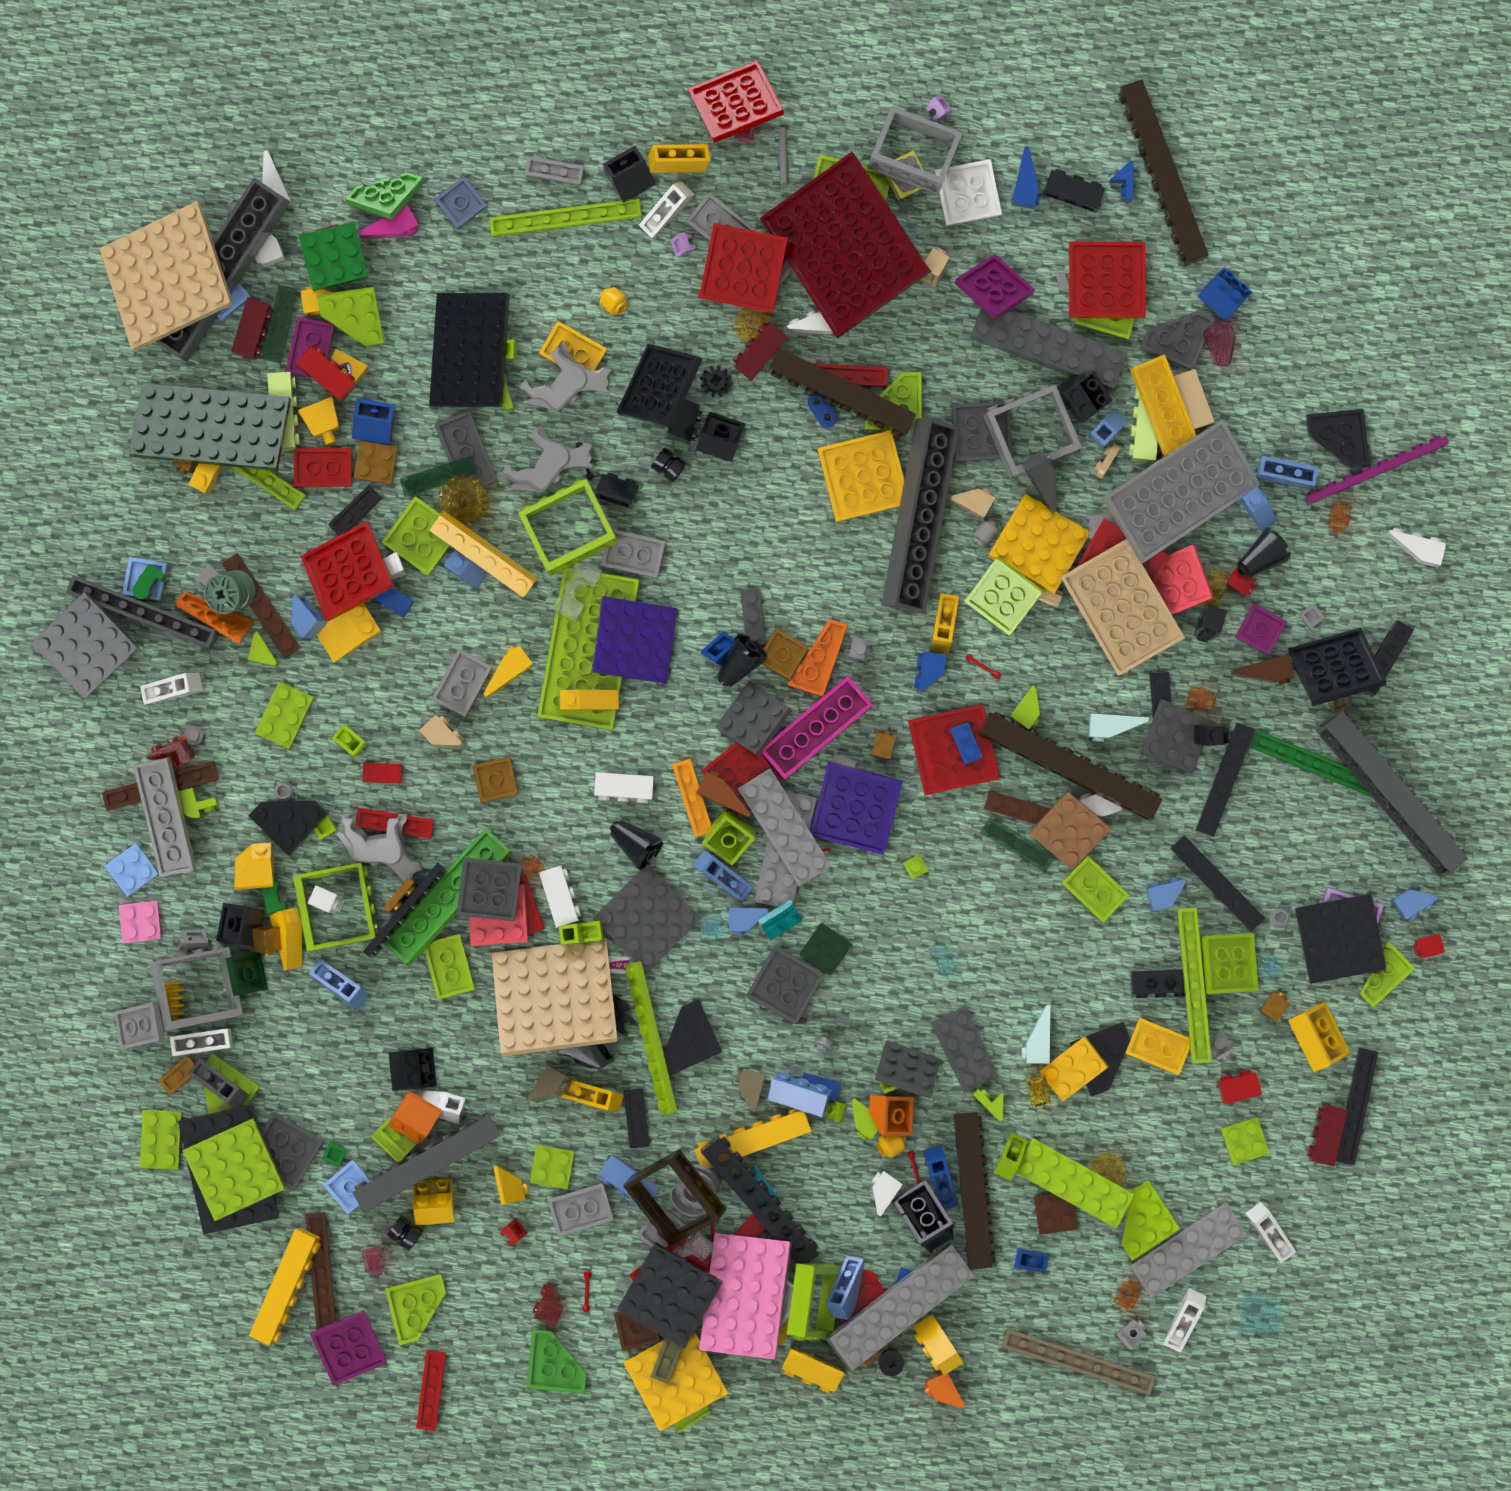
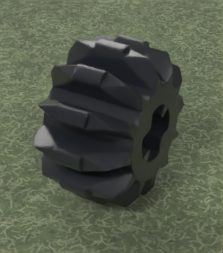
(720, 375)

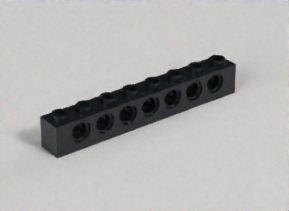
(720, 1145)

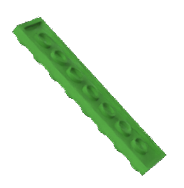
(441, 903)

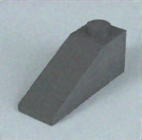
(1043, 477)
(218, 1084)

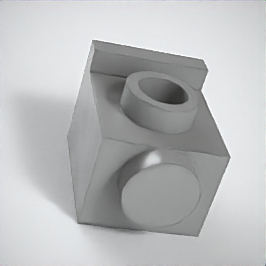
(859, 650)
(1124, 1333)

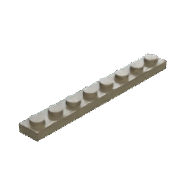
(1078, 1361)

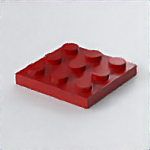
(738, 767)

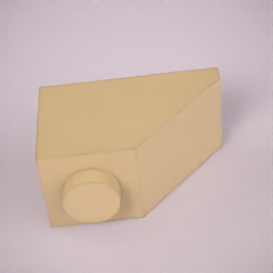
(974, 501)

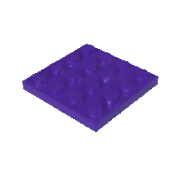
(634, 640)
(856, 808)

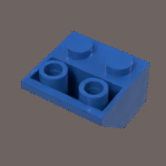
(1225, 294)
(373, 421)
(931, 670)

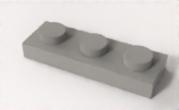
(554, 170)

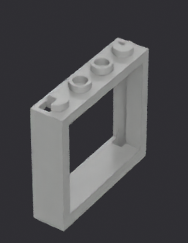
(906, 172)
(998, 438)
(234, 1001)

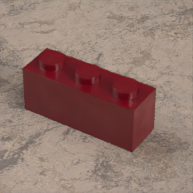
(252, 329)
(759, 350)
(1327, 1134)

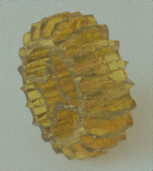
(469, 509)

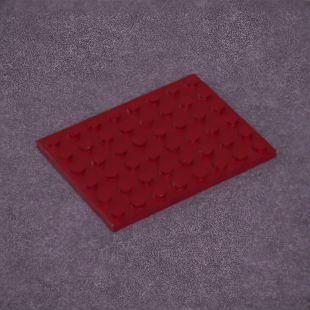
(846, 244)

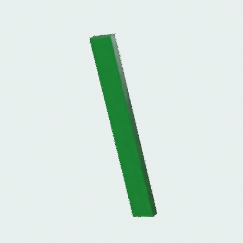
(1306, 760)

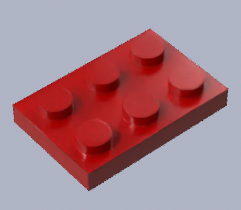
(323, 467)

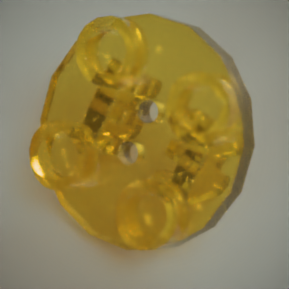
(746, 330)
(1107, 1163)

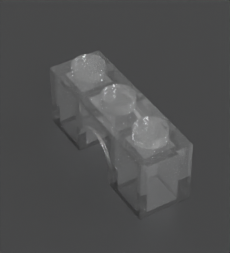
(584, 575)
(696, 1245)

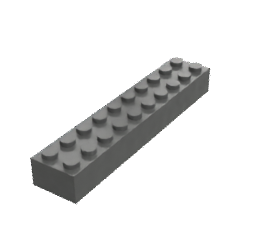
(236, 248)
(920, 516)
(1392, 794)

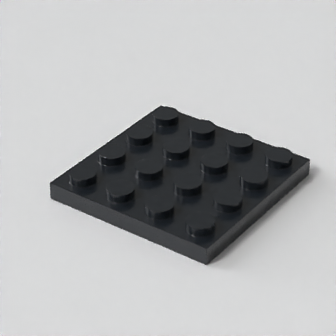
(659, 385)
(1337, 666)
(1340, 938)
(669, 1295)

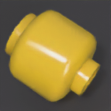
(613, 301)
(891, 1145)

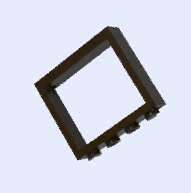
(693, 1182)

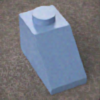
(1258, 508)
(465, 569)
(306, 618)
(743, 919)

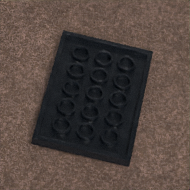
(469, 350)
(203, 1127)

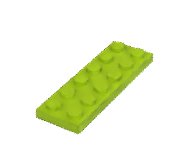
(1075, 1183)

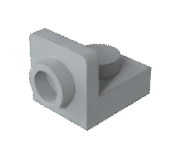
(192, 940)
(1221, 1046)

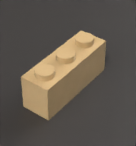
(937, 262)
(1194, 399)

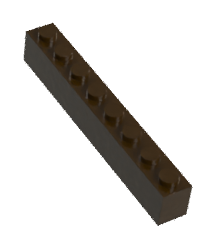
(841, 392)
(973, 1190)

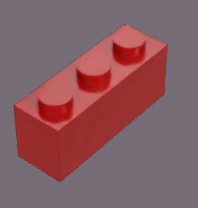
(327, 373)

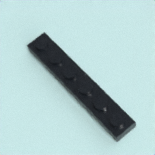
(1225, 779)
(1217, 883)
(399, 917)
(1357, 1105)

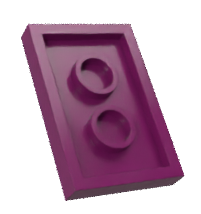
(306, 334)

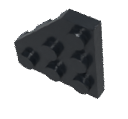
(1342, 435)
(288, 821)
(690, 1039)
(1111, 1046)

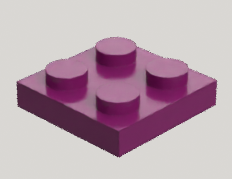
(1260, 629)

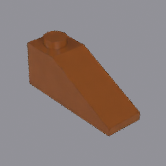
(718, 791)

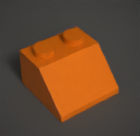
(892, 1114)
(414, 1117)
(943, 1390)

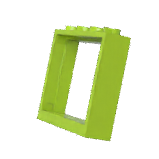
(580, 553)
(304, 910)
(802, 1301)

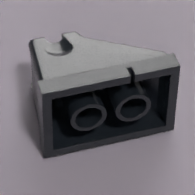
(589, 1056)
(925, 1216)

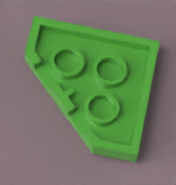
(386, 195)
(553, 1365)

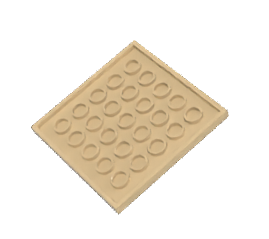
(166, 276)
(553, 997)

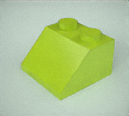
(729, 836)

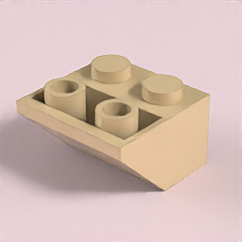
(440, 735)

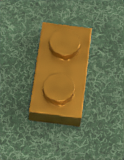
(177, 1075)

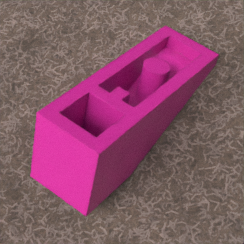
(400, 226)

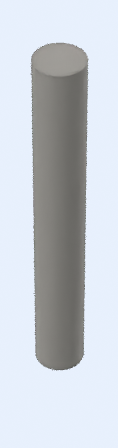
(783, 156)

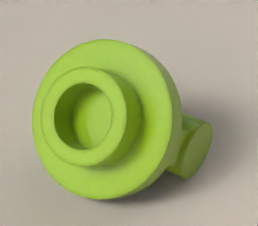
(835, 1111)

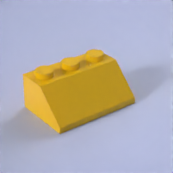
(1319, 1037)
(812, 1370)

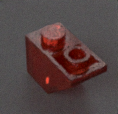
(177, 749)
(550, 1307)

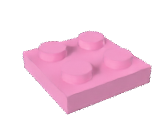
(140, 922)

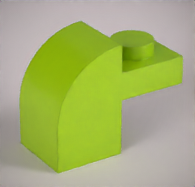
(192, 807)
(581, 933)

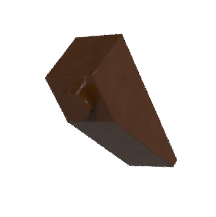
(1270, 671)

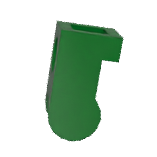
(146, 582)
(272, 899)

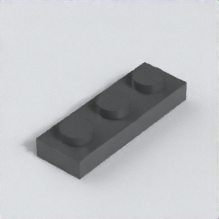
(752, 615)

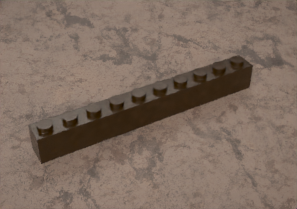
(1163, 172)
(1070, 766)

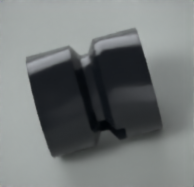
(668, 465)
(398, 1232)
(891, 1362)

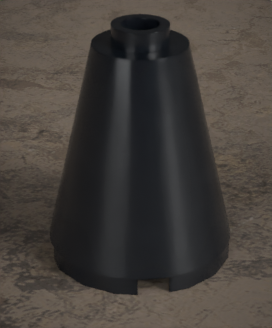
(1263, 555)
(741, 660)
(636, 843)

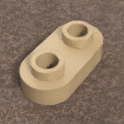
(1110, 454)

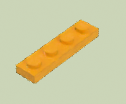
(693, 802)

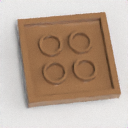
(1070, 830)

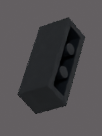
(1074, 190)

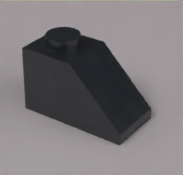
(1211, 734)

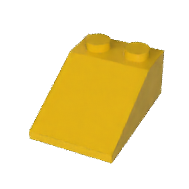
(348, 632)

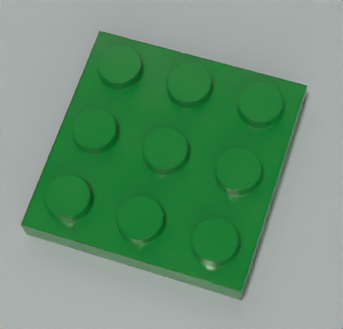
(333, 256)

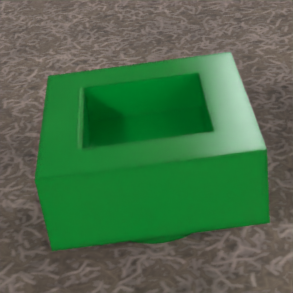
(334, 1154)

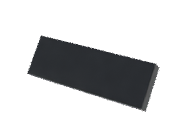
(355, 511)
(636, 1118)

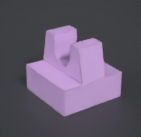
(940, 105)
(681, 244)

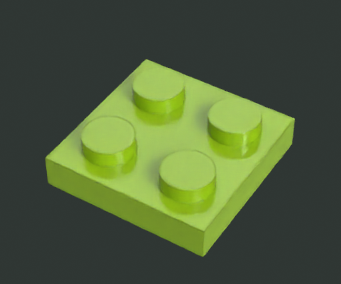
(1245, 1141)
(552, 1167)

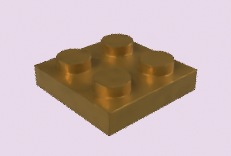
(375, 462)
(783, 653)
(495, 779)
(401, 894)

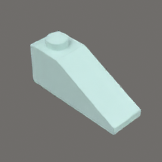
(1106, 726)
(1038, 1044)

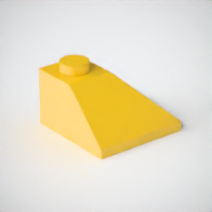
(255, 867)
(509, 1186)

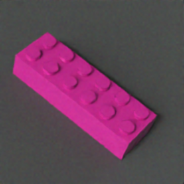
(816, 728)

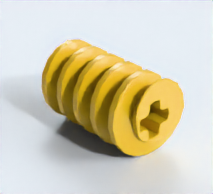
(173, 997)

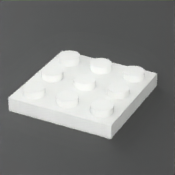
(969, 193)

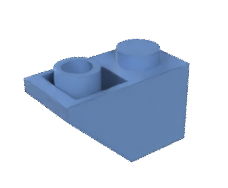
(1108, 428)
(1164, 895)
(1411, 902)

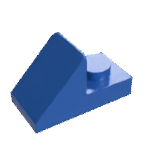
(1125, 177)
(718, 648)
(1031, 1260)

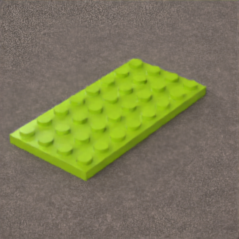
(573, 652)

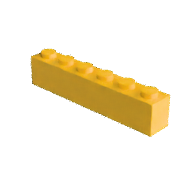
(483, 554)
(761, 1135)
(285, 1286)

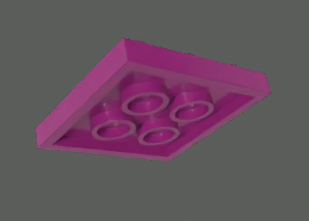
(994, 286)
(348, 1347)

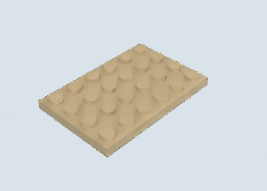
(1122, 607)

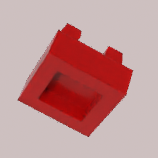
(514, 1231)

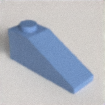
(722, 876)
(339, 985)
(846, 1289)

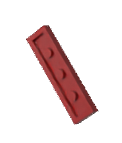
(859, 375)
(378, 821)
(431, 1390)

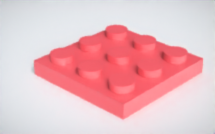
(1184, 581)
(493, 931)

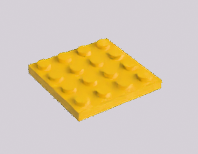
(862, 475)
(1039, 543)
(690, 1387)

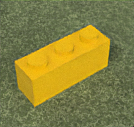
(678, 158)
(937, 1345)

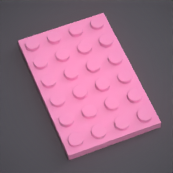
(750, 1302)

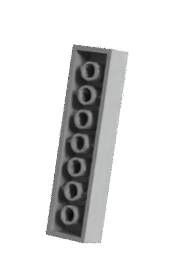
(899, 1307)

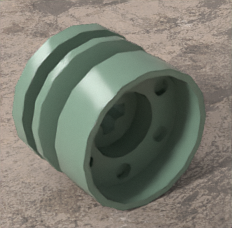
(229, 591)

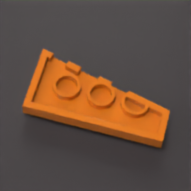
(231, 625)
(820, 660)

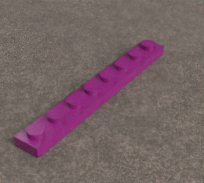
(1383, 466)

